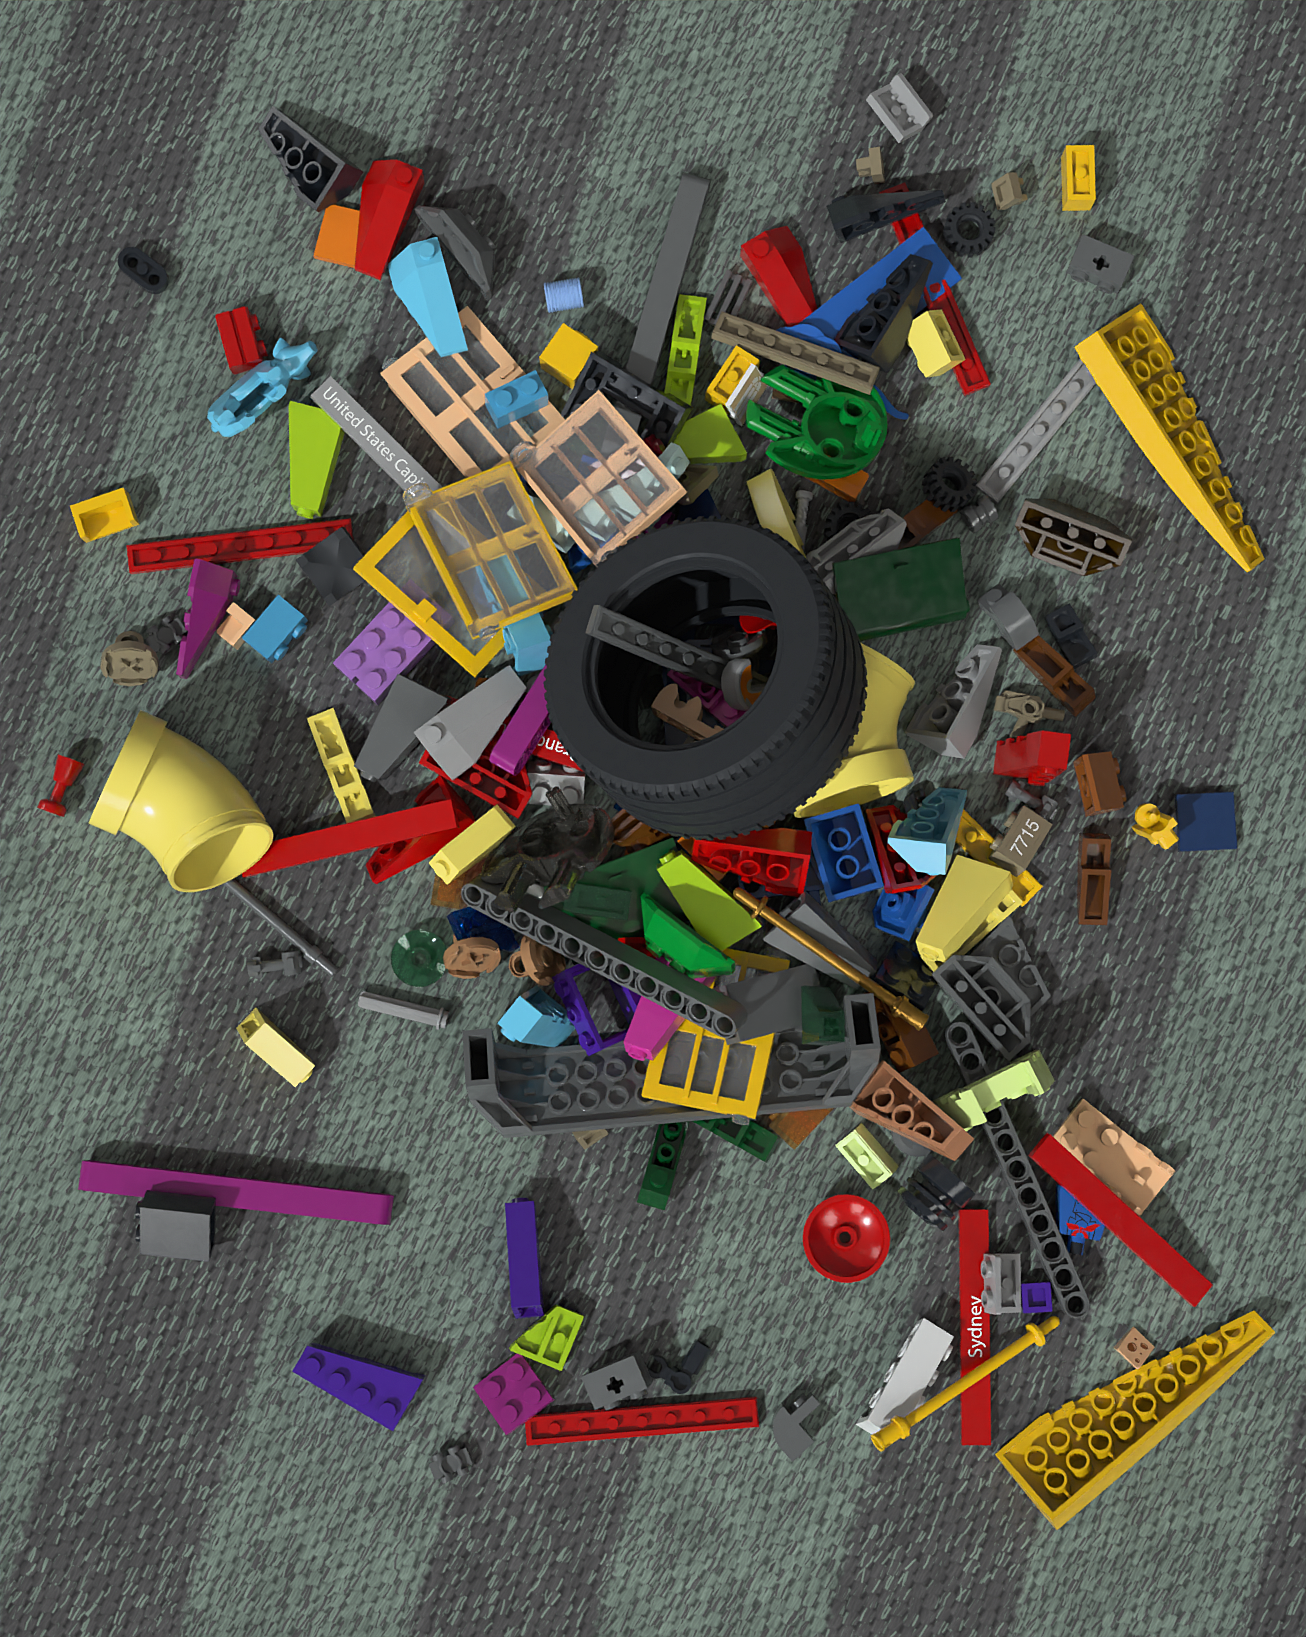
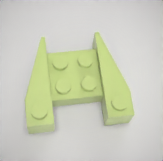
(1022, 1076)

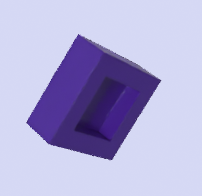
(1036, 1297)

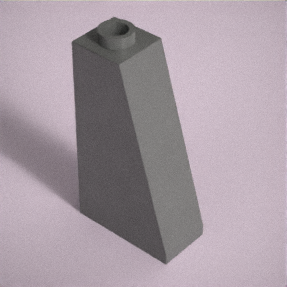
(392, 735)
(821, 926)

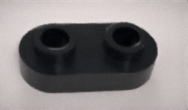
(144, 271)

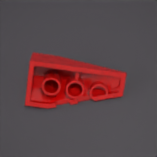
(781, 273)
(401, 855)

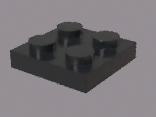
(906, 974)

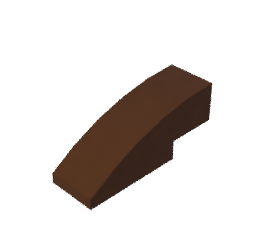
(1056, 675)
(1093, 878)

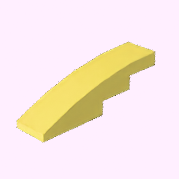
(773, 508)
(340, 766)

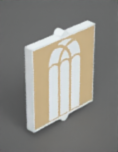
(748, 388)

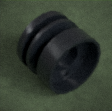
(935, 1192)

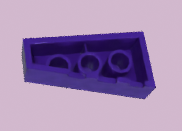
(362, 1383)

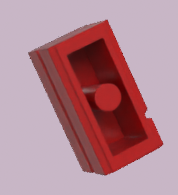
(240, 339)

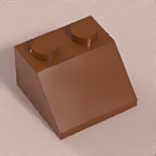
(1099, 783)

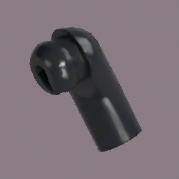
(913, 799)

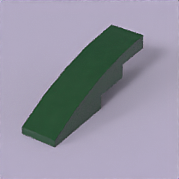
(749, 1137)

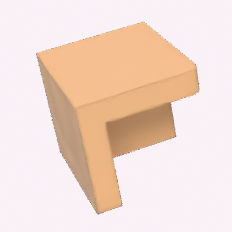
(235, 626)

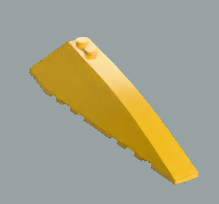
(1140, 383)
(1093, 1441)

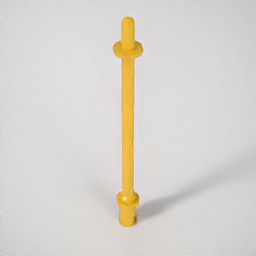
(901, 1426)

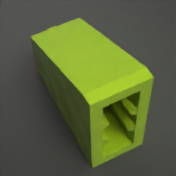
(710, 438)

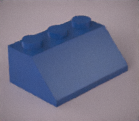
(844, 853)

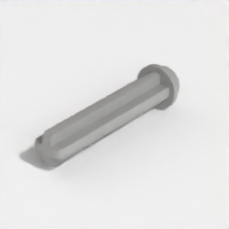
(404, 1009)

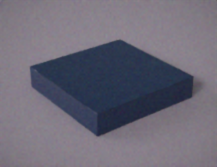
(1206, 822)

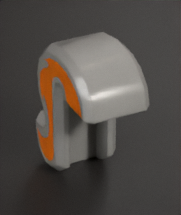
(737, 685)

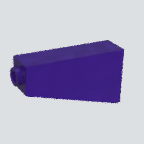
(524, 1259)

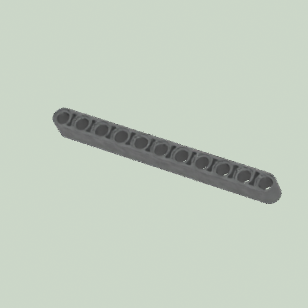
(665, 285)
(612, 960)
(1026, 1179)

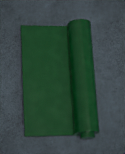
(902, 589)
(634, 873)

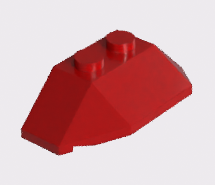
(490, 782)
(894, 870)

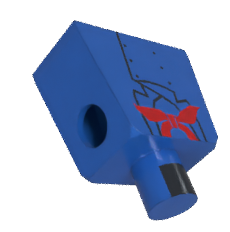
(1075, 1221)

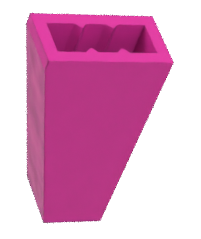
(653, 1025)

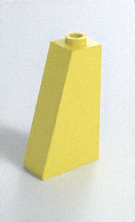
(961, 906)

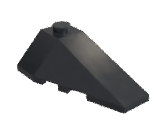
(313, 167)
(869, 212)
(883, 324)

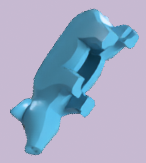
(260, 388)

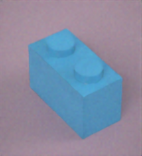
(516, 399)
(275, 629)

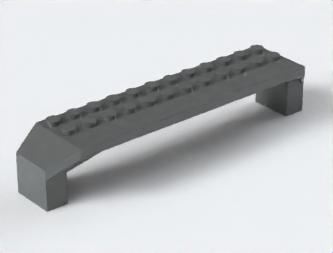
(574, 1092)

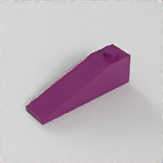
(211, 595)

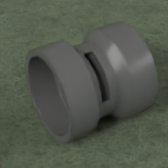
(978, 514)

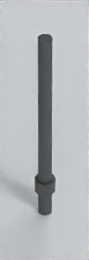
(312, 953)

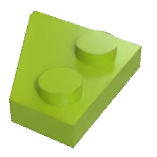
(550, 1337)

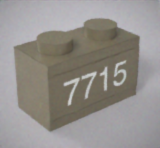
(1019, 841)

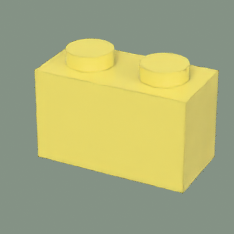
(934, 344)

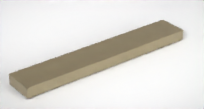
(795, 353)

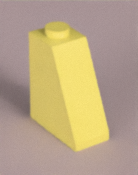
(472, 845)
(275, 1048)

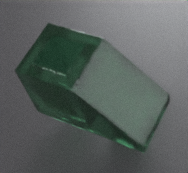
(821, 1017)

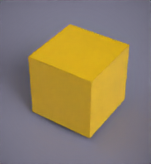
(566, 355)

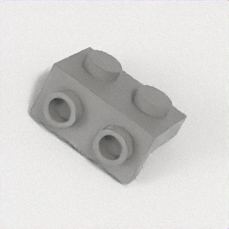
(900, 108)
(545, 775)
(1001, 1283)

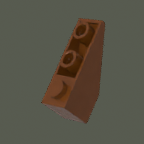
(922, 523)
(902, 1040)

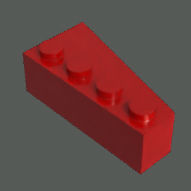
(1033, 757)

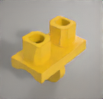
(1155, 825)

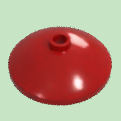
(867, 1242)

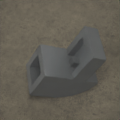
(1009, 615)
(787, 1428)

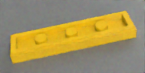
(976, 844)

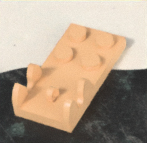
(682, 715)
(1113, 1156)

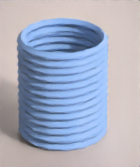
(563, 295)

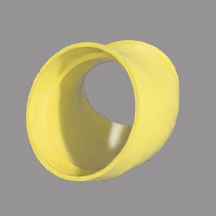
(874, 761)
(182, 808)

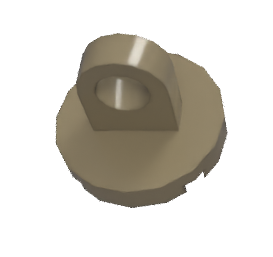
(129, 660)

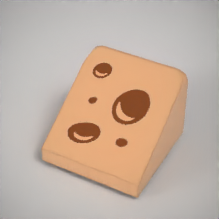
(1134, 1347)

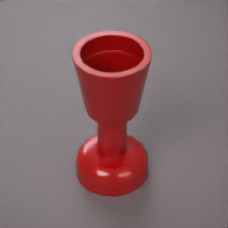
(64, 774)

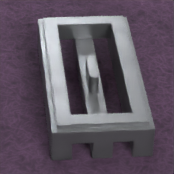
(737, 280)

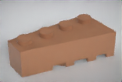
(906, 1111)

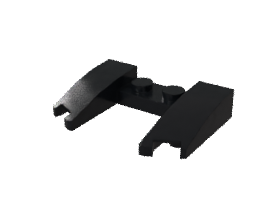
(605, 374)

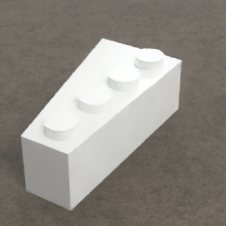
(909, 1376)

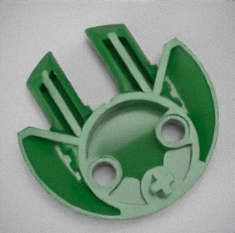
(836, 424)

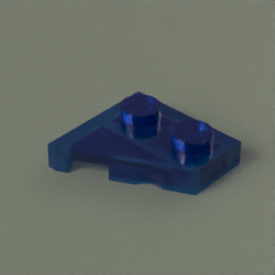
(473, 923)

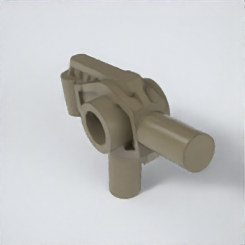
(1027, 710)

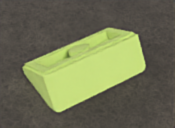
(867, 1156)

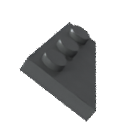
(1012, 956)

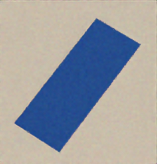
(852, 298)

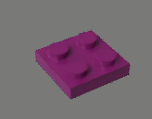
(513, 1393)

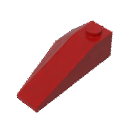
(384, 210)
(766, 856)

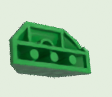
(680, 944)

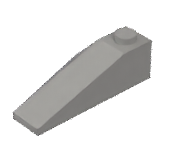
(956, 713)
(466, 727)

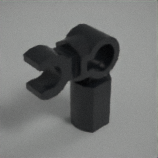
(682, 1380)

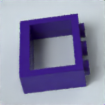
(580, 1016)

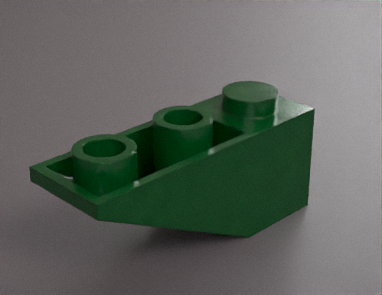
(662, 1164)

